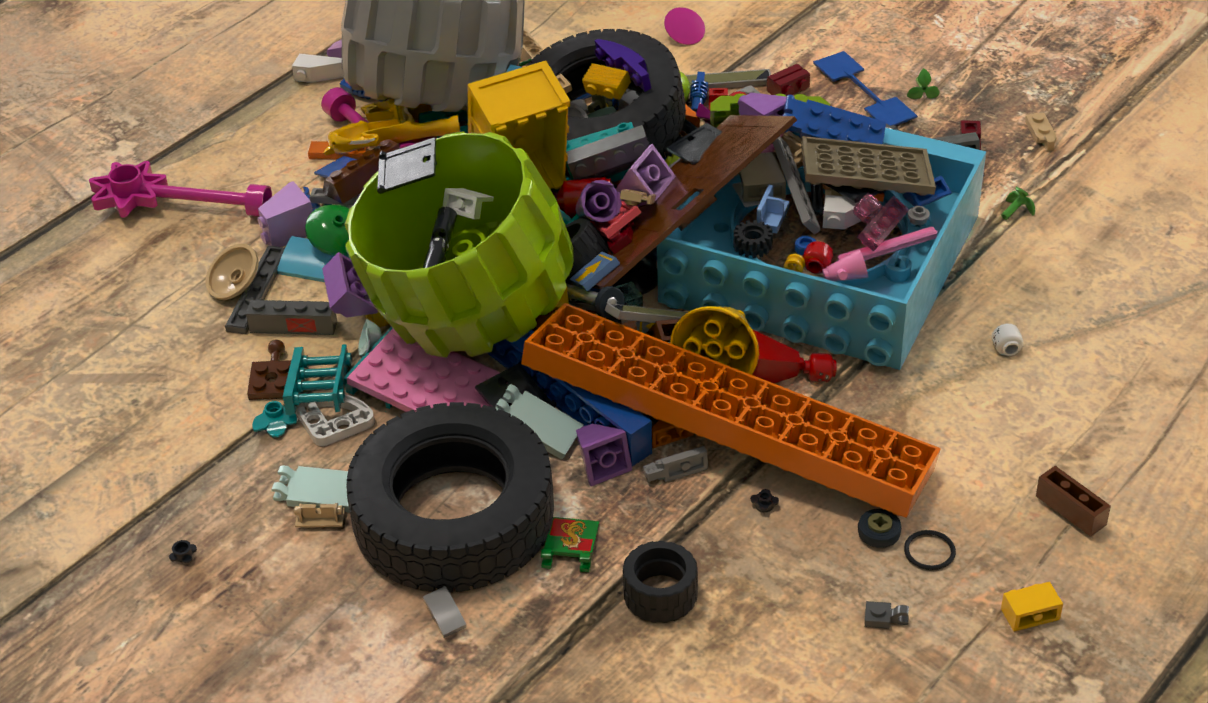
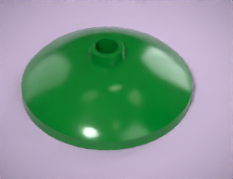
(327, 229)

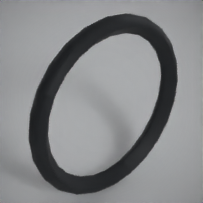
(924, 566)

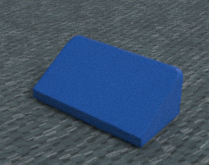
(941, 191)

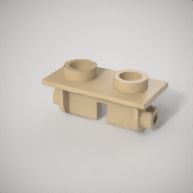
(326, 516)

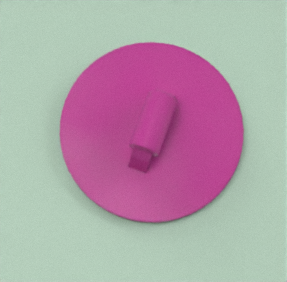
(684, 26)

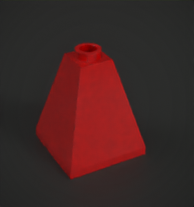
(776, 360)

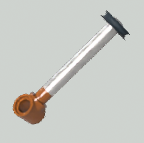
(606, 295)

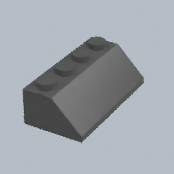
(608, 155)

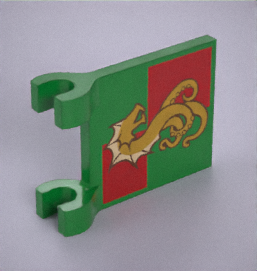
(571, 539)

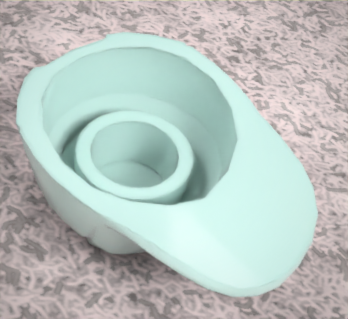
(369, 336)

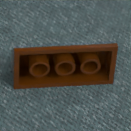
(349, 181)

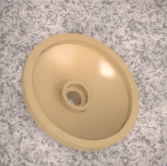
(232, 271)

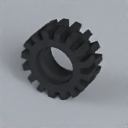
(752, 239)

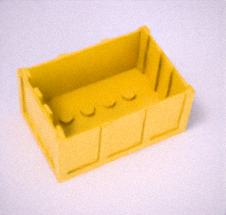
(527, 110)

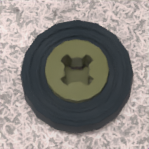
(879, 528)

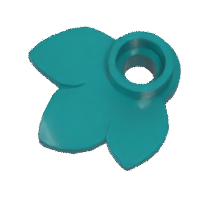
(273, 419)

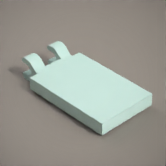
(551, 425)
(311, 486)

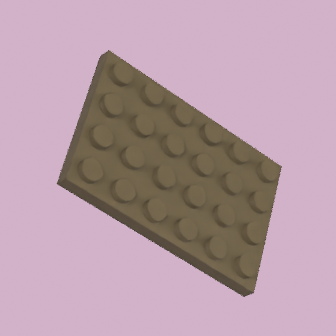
(867, 165)

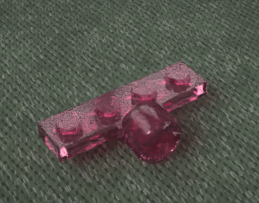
(879, 219)

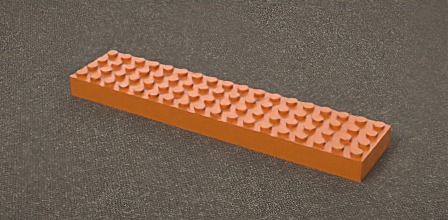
(733, 408)

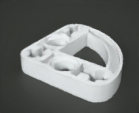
(323, 427)

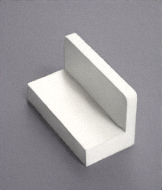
(465, 201)

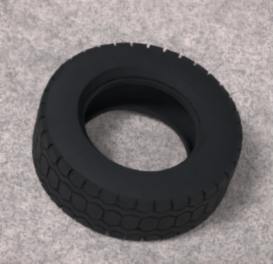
(657, 109)
(461, 549)

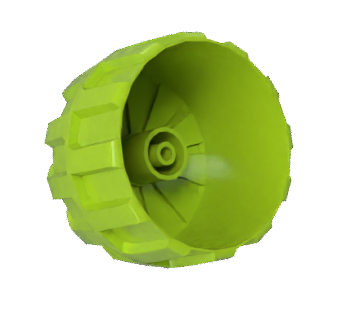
(496, 267)

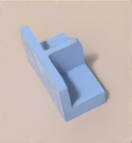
(772, 210)

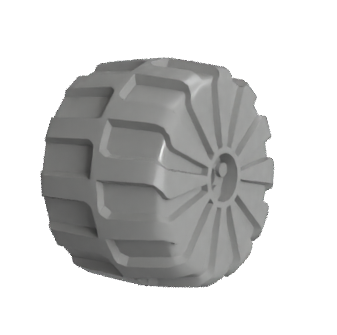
(428, 48)

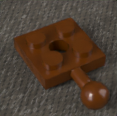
(262, 371)

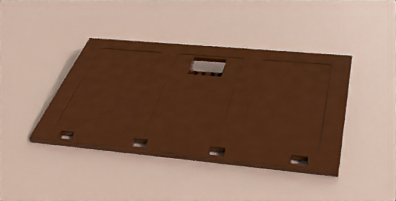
(738, 144)

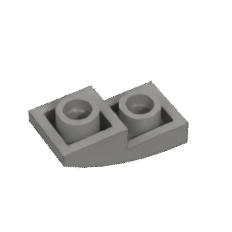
(444, 611)

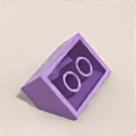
(345, 288)

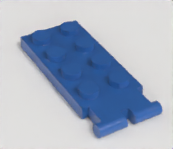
(832, 123)

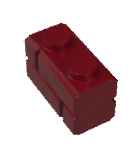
(788, 81)

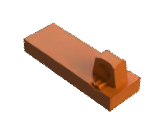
(317, 148)

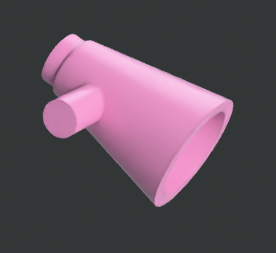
(847, 268)

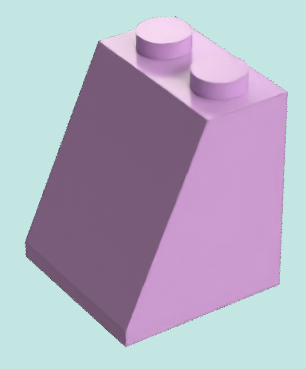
(648, 175)
(284, 216)

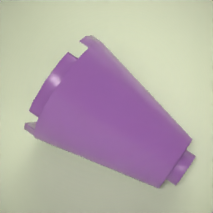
(598, 202)

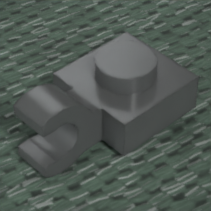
(881, 615)

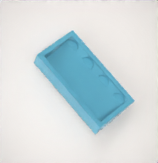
(303, 260)

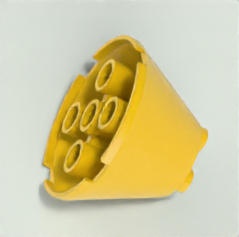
(718, 335)

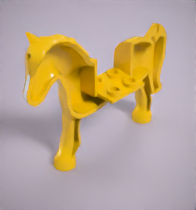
(386, 123)

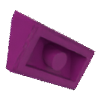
(703, 113)

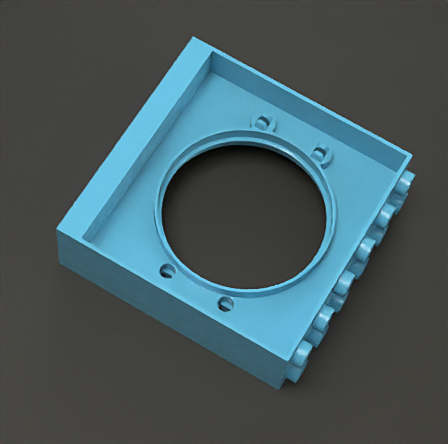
(856, 317)

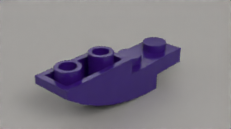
(623, 58)

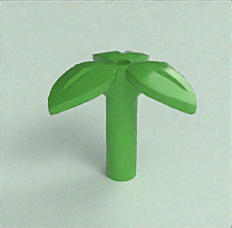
(923, 81)
(1017, 199)

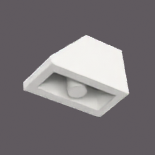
(838, 212)

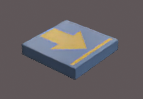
(594, 271)

